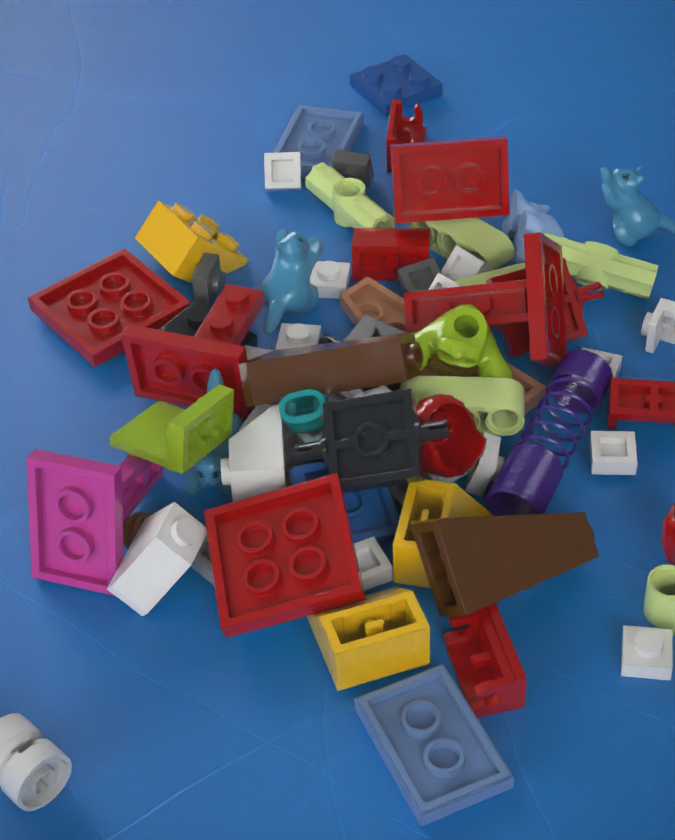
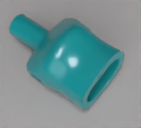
(303, 410)

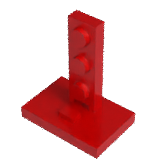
(450, 179)
(529, 301)
(178, 365)

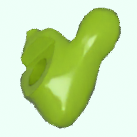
(465, 341)

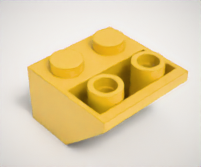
(181, 239)
(427, 502)
(373, 637)

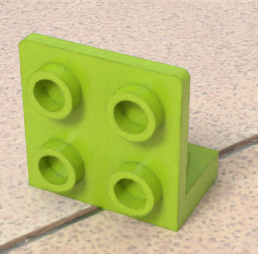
(177, 435)

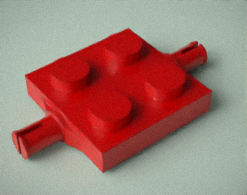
(517, 336)

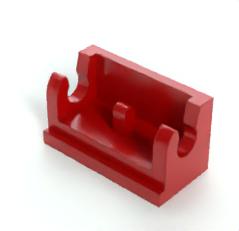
(403, 129)
(384, 250)
(640, 401)
(486, 662)

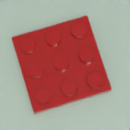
(101, 300)
(283, 556)

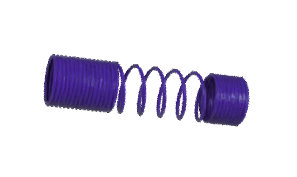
(532, 470)

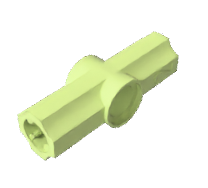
(346, 199)
(604, 264)

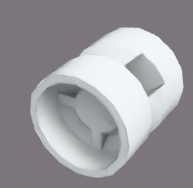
(30, 765)

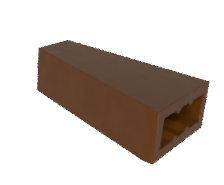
(331, 367)
(494, 557)

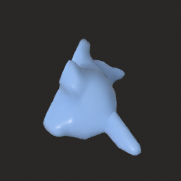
(527, 218)

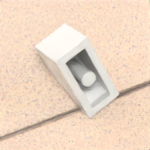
(256, 457)
(157, 557)

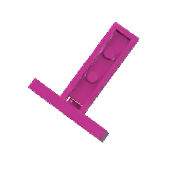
(80, 515)

